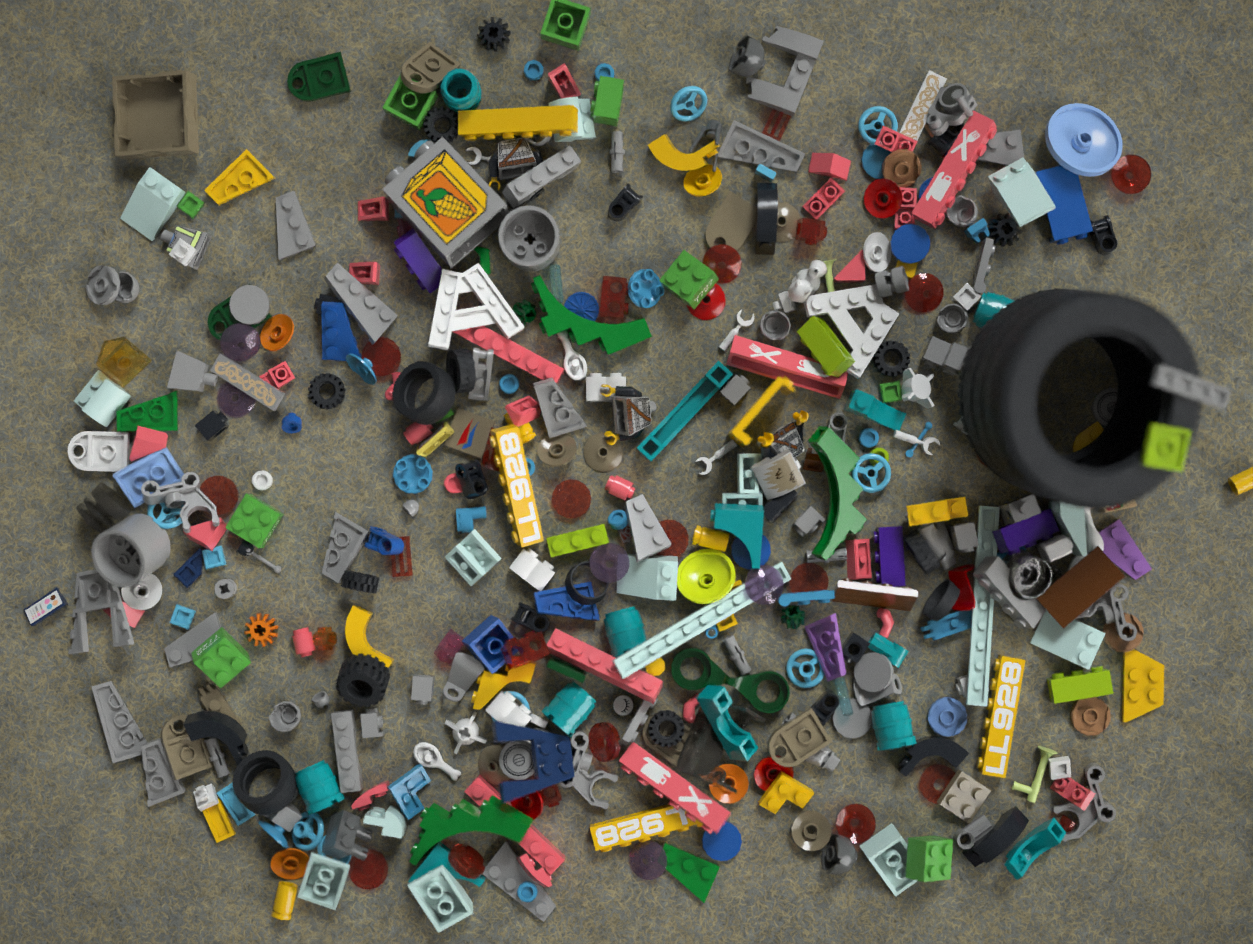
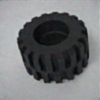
(362, 680)

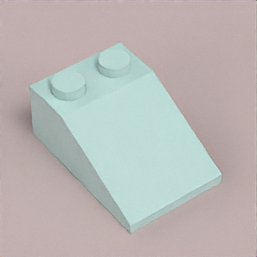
(1021, 192)
(152, 204)
(1071, 524)
(651, 578)
(1073, 643)
(889, 857)
(323, 881)
(441, 898)

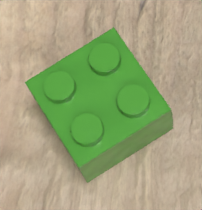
(565, 23)
(608, 100)
(409, 105)
(689, 279)
(254, 520)
(221, 657)
(929, 858)

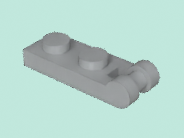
(983, 268)
(483, 374)

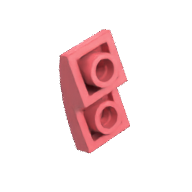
(893, 140)
(823, 198)
(909, 201)
(278, 375)
(1073, 792)
(366, 798)
(539, 875)

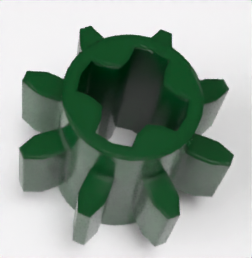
(524, 311)
(792, 617)

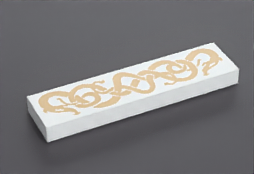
(919, 112)

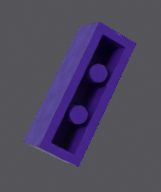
(419, 260)
(1025, 532)
(889, 556)

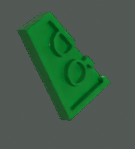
(155, 414)
(691, 870)

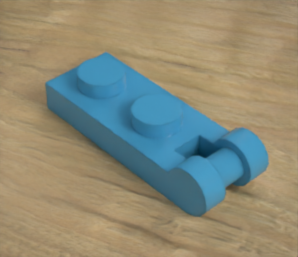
(804, 598)

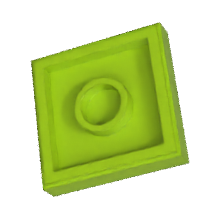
(1165, 447)

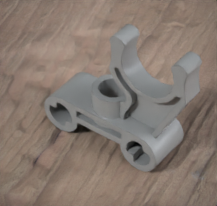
(181, 494)
(1112, 611)
(584, 781)
(1092, 813)

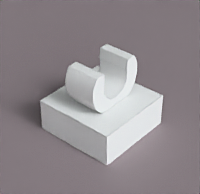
(183, 252)
(966, 297)
(784, 302)
(1059, 767)
(205, 797)

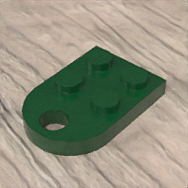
(321, 78)
(223, 314)

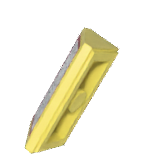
(434, 440)

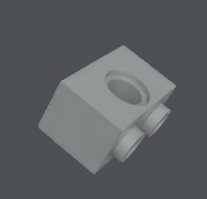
(963, 536)

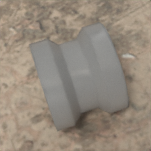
(228, 586)

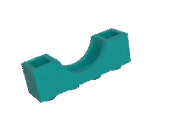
(735, 740)

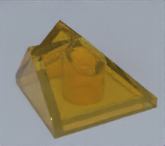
(121, 360)

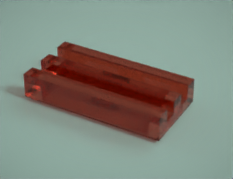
(776, 125)
(401, 557)

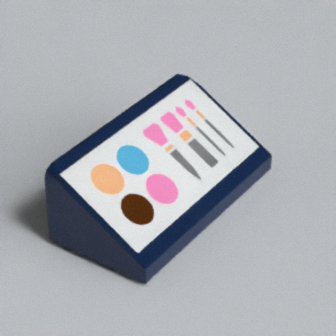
(45, 607)

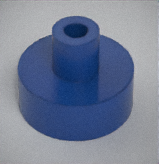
(291, 423)

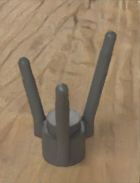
(712, 133)

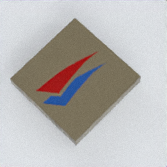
(469, 433)

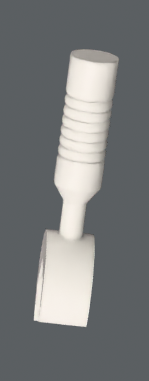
(479, 157)
(729, 338)
(913, 439)
(718, 454)

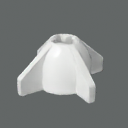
(917, 388)
(465, 732)

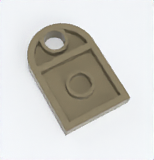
(429, 67)
(731, 222)
(666, 729)
(799, 738)
(182, 754)

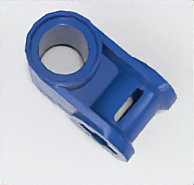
(384, 542)

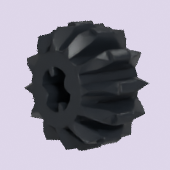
(501, 32)
(999, 234)

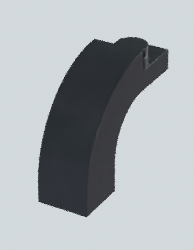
(766, 218)
(219, 726)
(932, 746)
(998, 838)

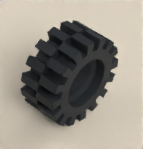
(437, 114)
(903, 355)
(314, 391)
(360, 581)
(660, 717)

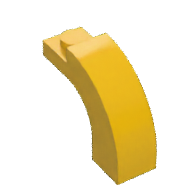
(668, 155)
(356, 635)

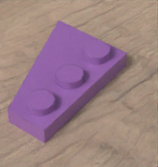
(1123, 550)
(827, 646)

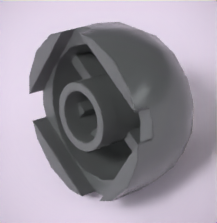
(748, 57)
(839, 855)

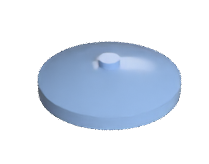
(1083, 139)

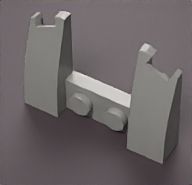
(806, 51)

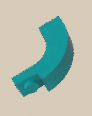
(1033, 845)

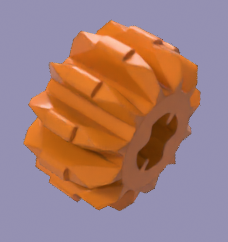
(264, 624)

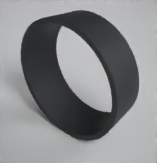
(575, 595)
(941, 600)

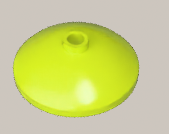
(703, 567)

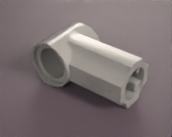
(975, 831)

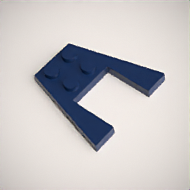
(550, 759)

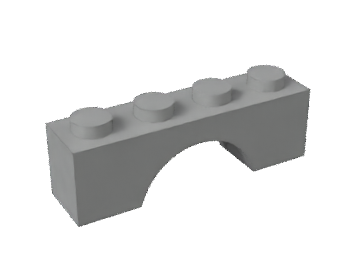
(532, 181)
(993, 576)
(346, 751)

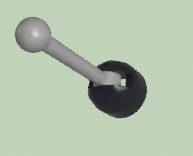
(247, 549)

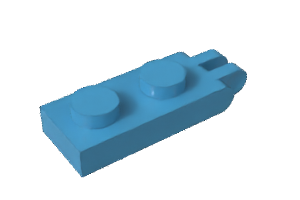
(948, 625)

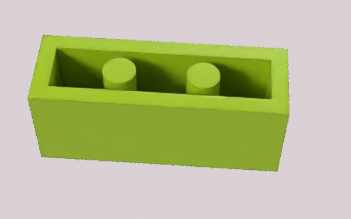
(825, 347)
(577, 540)
(1079, 685)

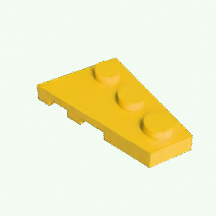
(238, 178)

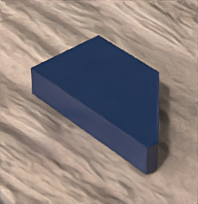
(191, 569)

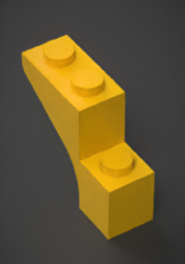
(937, 511)
(492, 683)

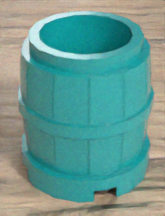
(458, 80)
(988, 305)
(624, 630)
(569, 708)
(892, 726)
(318, 787)

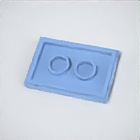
(154, 467)

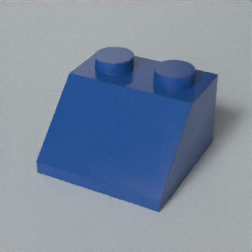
(486, 643)

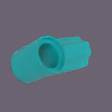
(892, 651)

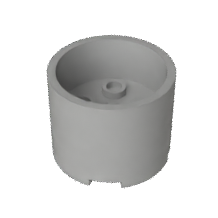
(517, 228)
(130, 550)

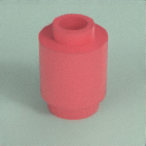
(417, 432)
(620, 487)
(303, 642)

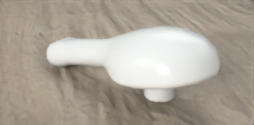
(573, 362)
(1093, 537)
(430, 757)

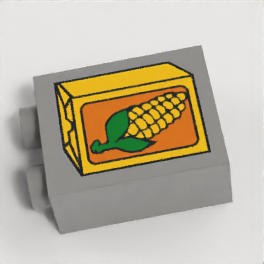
(445, 201)

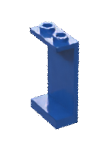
(1071, 213)

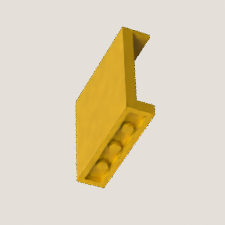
(737, 433)

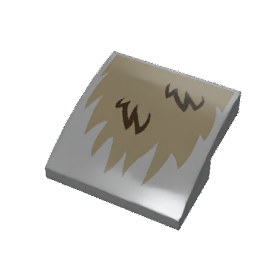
(778, 475)

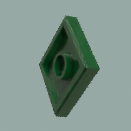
(567, 669)

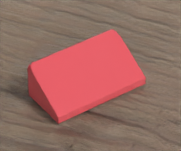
(523, 410)
(858, 559)

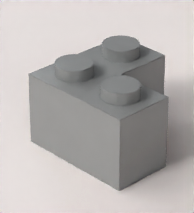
(944, 355)

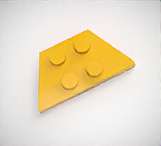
(1141, 685)

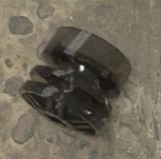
(107, 505)
(1028, 574)

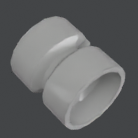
(898, 278)

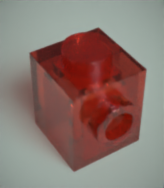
(810, 231)

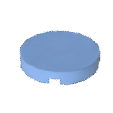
(947, 716)

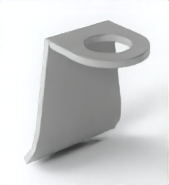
(462, 675)
(865, 698)

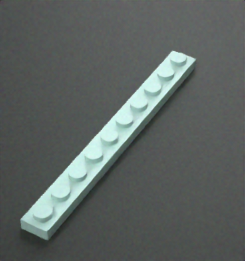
(982, 613)
(687, 628)

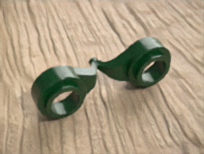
(746, 684)

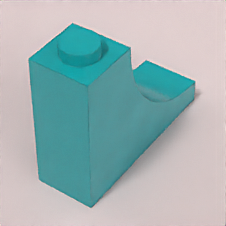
(870, 408)
(744, 522)
(439, 857)

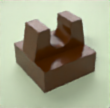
(812, 462)

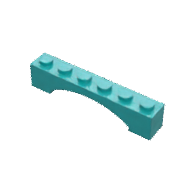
(684, 411)

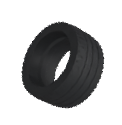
(438, 403)
(250, 768)

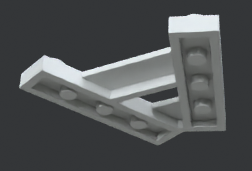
(836, 306)
(494, 308)

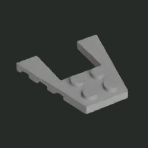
(96, 594)

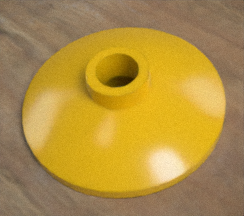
(702, 181)

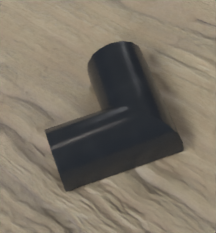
(777, 505)

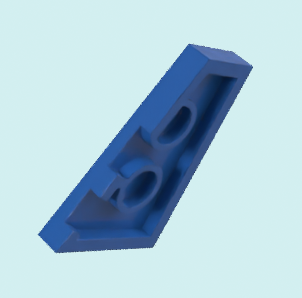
(336, 333)
(559, 603)

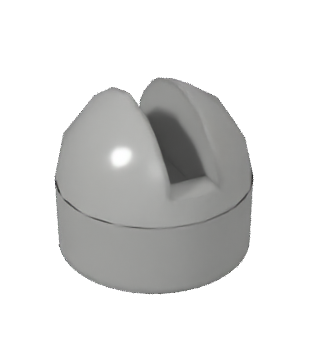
(411, 507)
(321, 699)

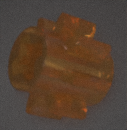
(324, 638)

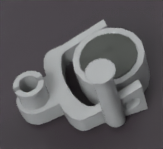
(957, 105)

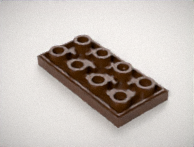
(1080, 587)
(875, 595)

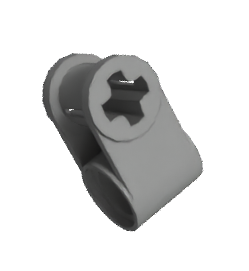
(839, 431)

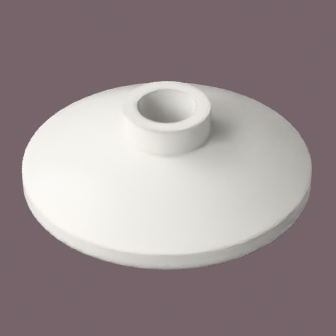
(877, 252)
(153, 593)

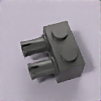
(341, 836)

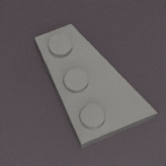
(180, 650)
(639, 718)
(159, 778)

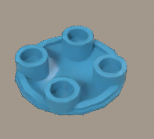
(873, 159)
(645, 288)
(412, 474)

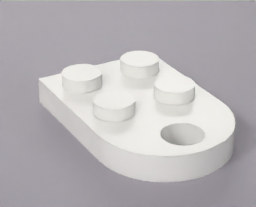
(101, 450)

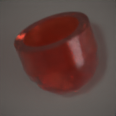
(1067, 824)

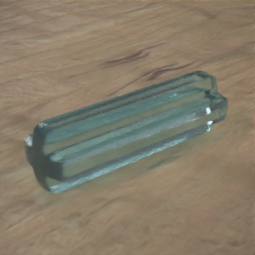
(556, 282)
(843, 696)

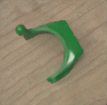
(484, 258)

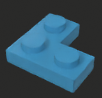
(405, 790)

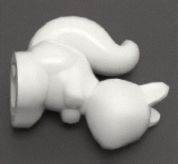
(807, 281)

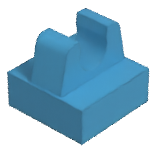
(975, 229)

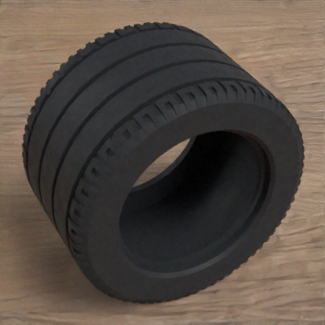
(1003, 381)

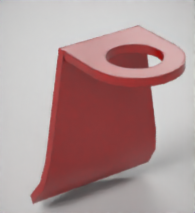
(966, 597)

